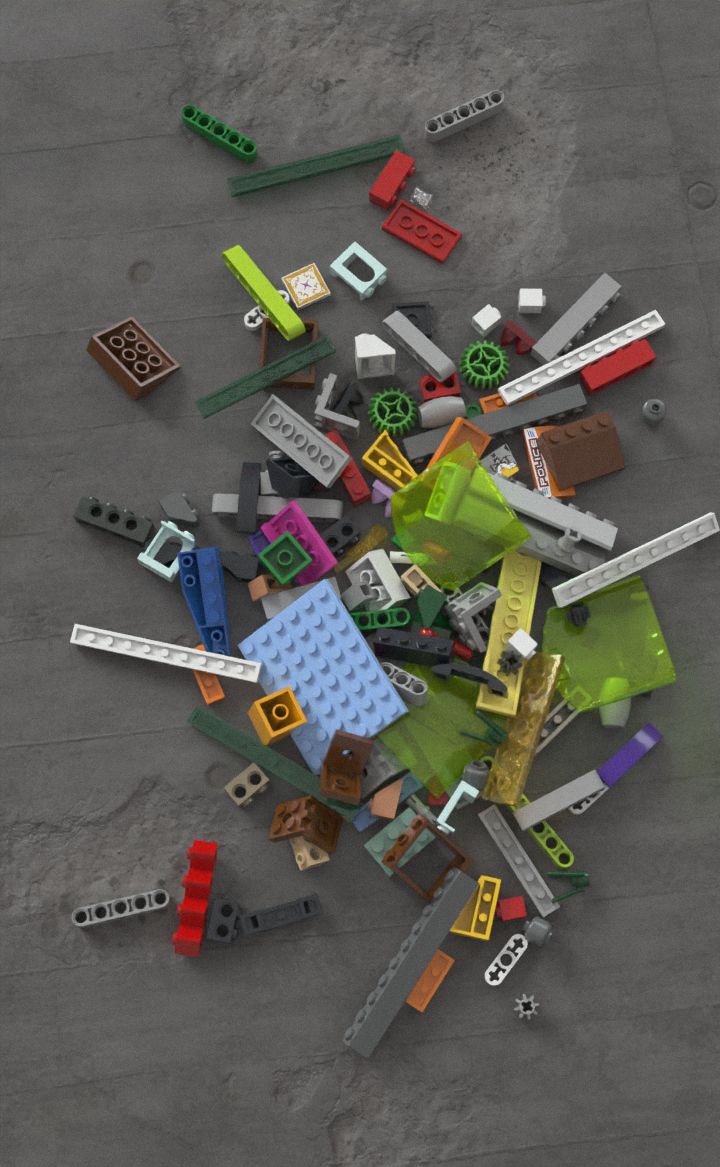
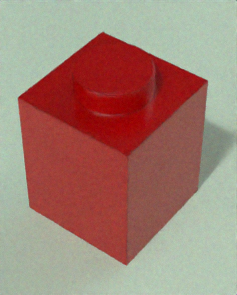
(510, 909)

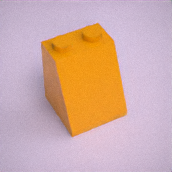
(276, 716)

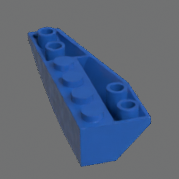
(206, 596)

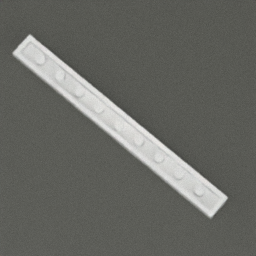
(580, 358)
(635, 559)
(166, 653)

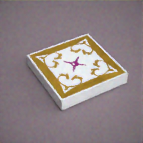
(306, 286)

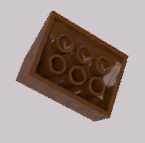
(132, 357)
(581, 450)

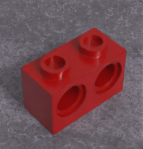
(440, 389)

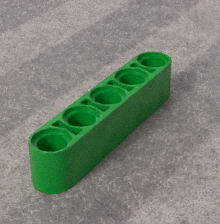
(214, 127)
(374, 619)

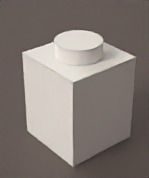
(531, 300)
(486, 320)
(521, 645)

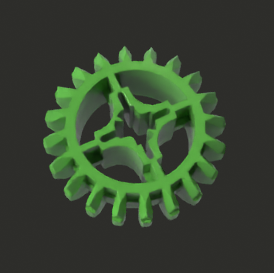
(498, 359)
(381, 402)

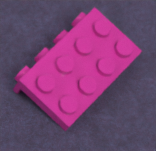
(294, 521)

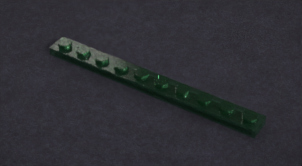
(315, 166)
(268, 759)

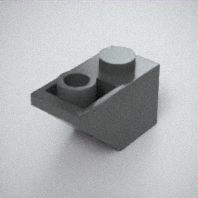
(177, 509)

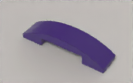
(629, 755)

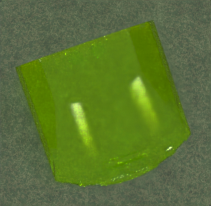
(455, 519)
(615, 652)
(430, 734)

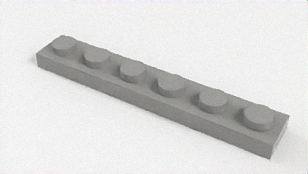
(518, 860)

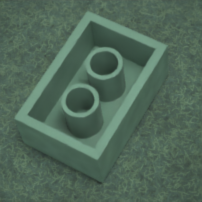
(388, 837)

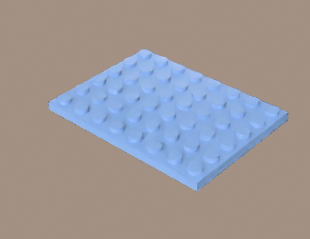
(328, 669)

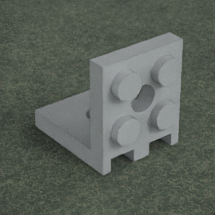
(330, 420)
(466, 606)
(380, 767)

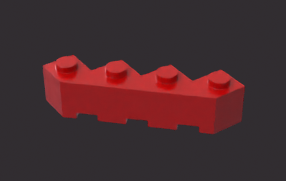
(195, 903)

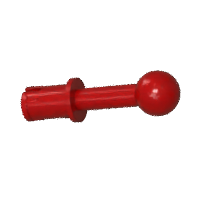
(460, 650)

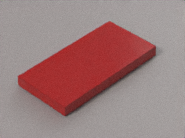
(421, 231)

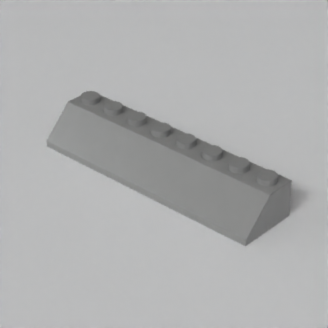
(554, 513)
(545, 548)

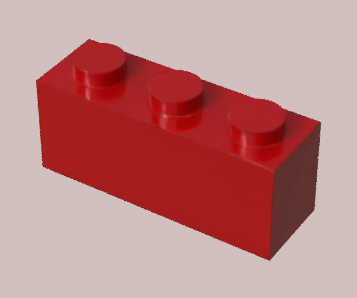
(392, 180)

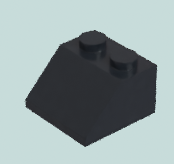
(289, 477)

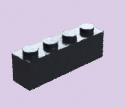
(413, 647)

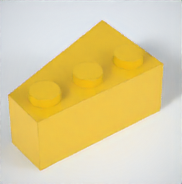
(388, 463)
(478, 913)

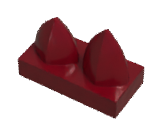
(511, 333)

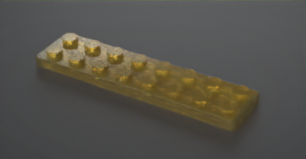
(523, 731)

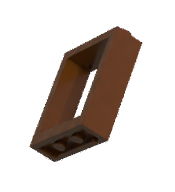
(292, 381)
(405, 841)

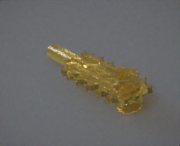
(377, 536)

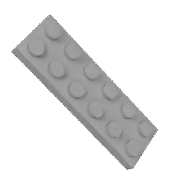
(301, 441)

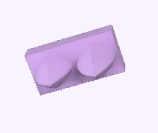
(380, 493)

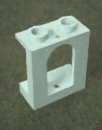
(365, 289)
(166, 531)
(465, 791)

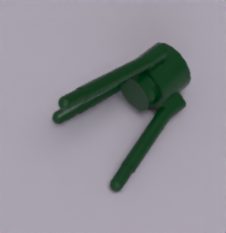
(494, 732)
(577, 880)

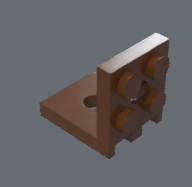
(342, 773)
(305, 819)

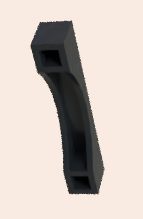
(241, 567)

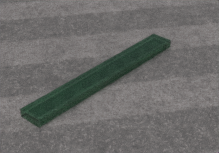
(265, 377)

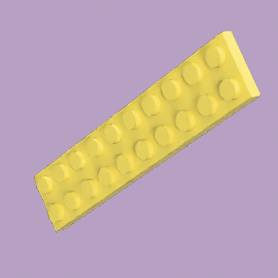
(511, 612)

